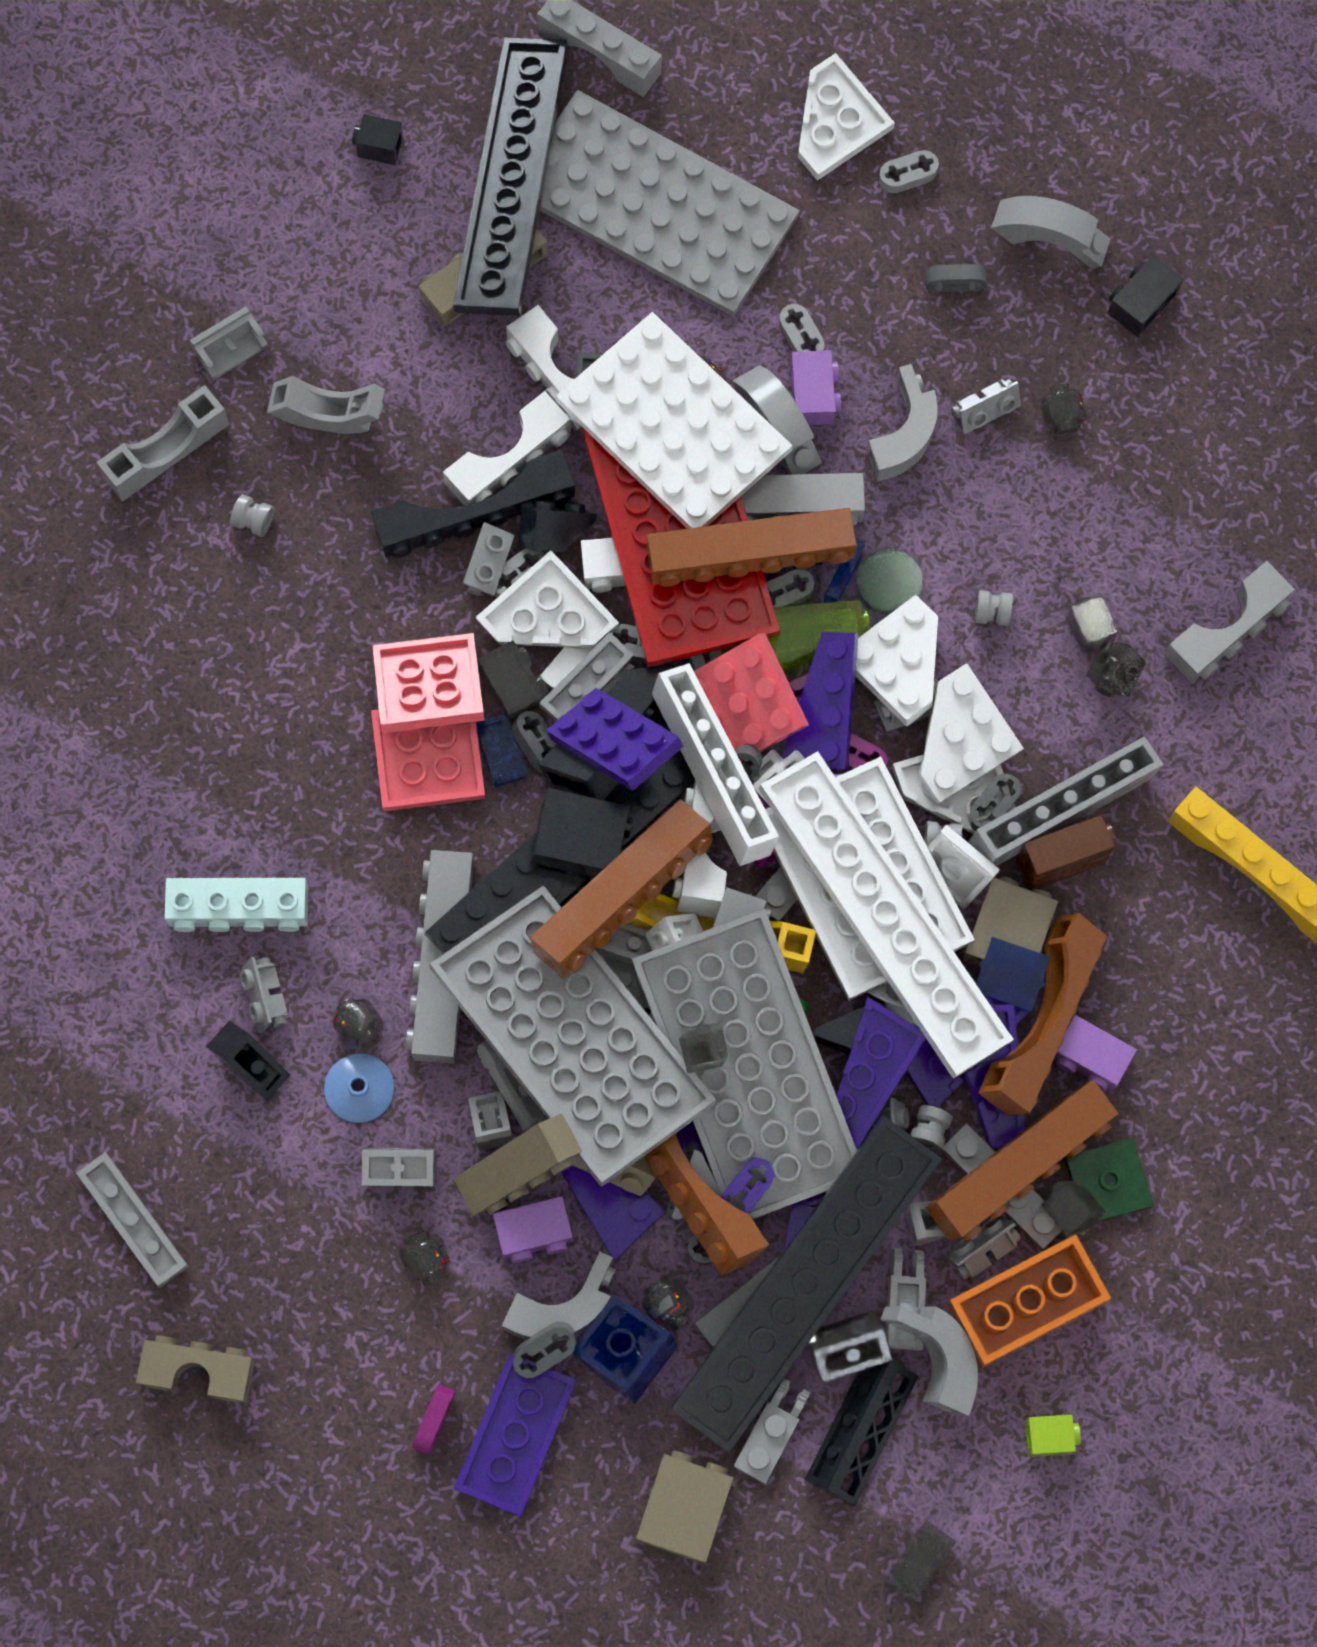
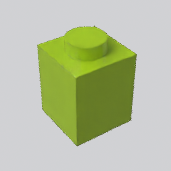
(1052, 1435)

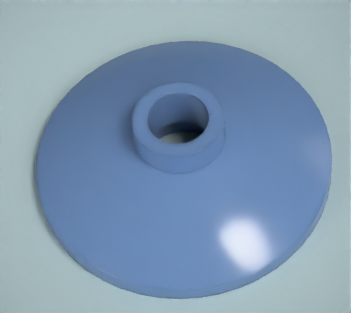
(361, 1105)

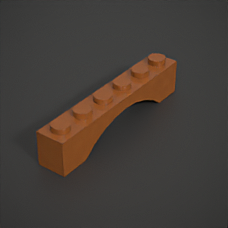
(1016, 1079)
(722, 1229)

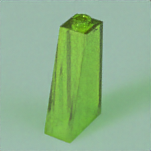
(803, 625)

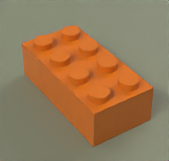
(1029, 1301)

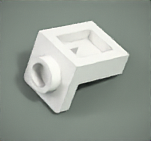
(673, 929)

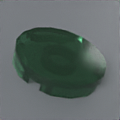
(888, 580)

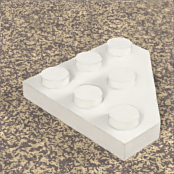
(838, 118)
(548, 610)
(899, 660)
(963, 736)
(956, 807)

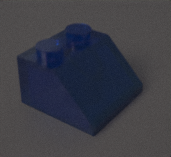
(625, 1348)

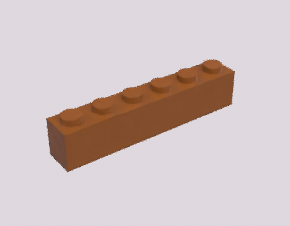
(751, 546)
(622, 889)
(1021, 1161)

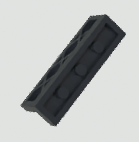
(857, 1423)

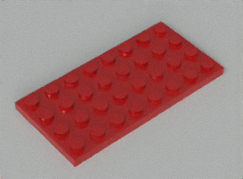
(682, 617)

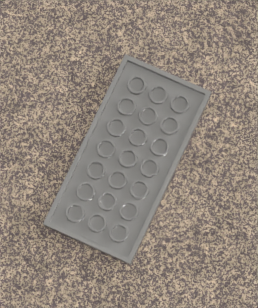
(661, 204)
(573, 1040)
(774, 1084)

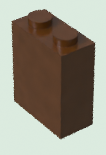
(1066, 853)

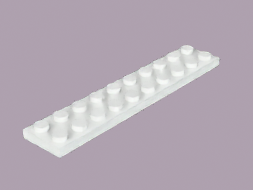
(885, 914)

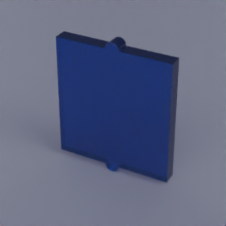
(1012, 973)

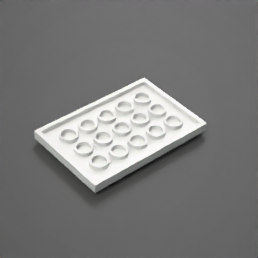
(673, 423)
(887, 816)

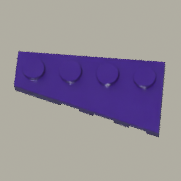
(828, 701)
(876, 1065)
(931, 1075)
(996, 1125)
(613, 1212)

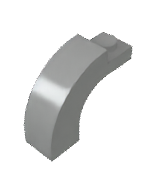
(1054, 222)
(779, 408)
(325, 409)
(905, 447)
(529, 1317)
(951, 1354)

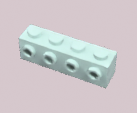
(236, 902)

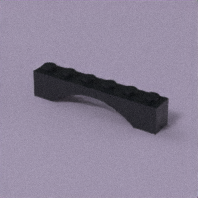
(410, 526)

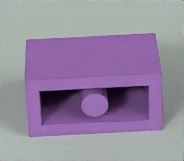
(813, 385)
(1094, 1054)
(533, 1229)

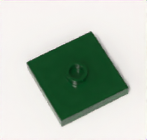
(1113, 1178)

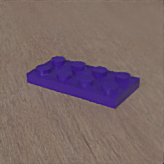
(614, 738)
(514, 1437)

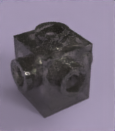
(1116, 669)

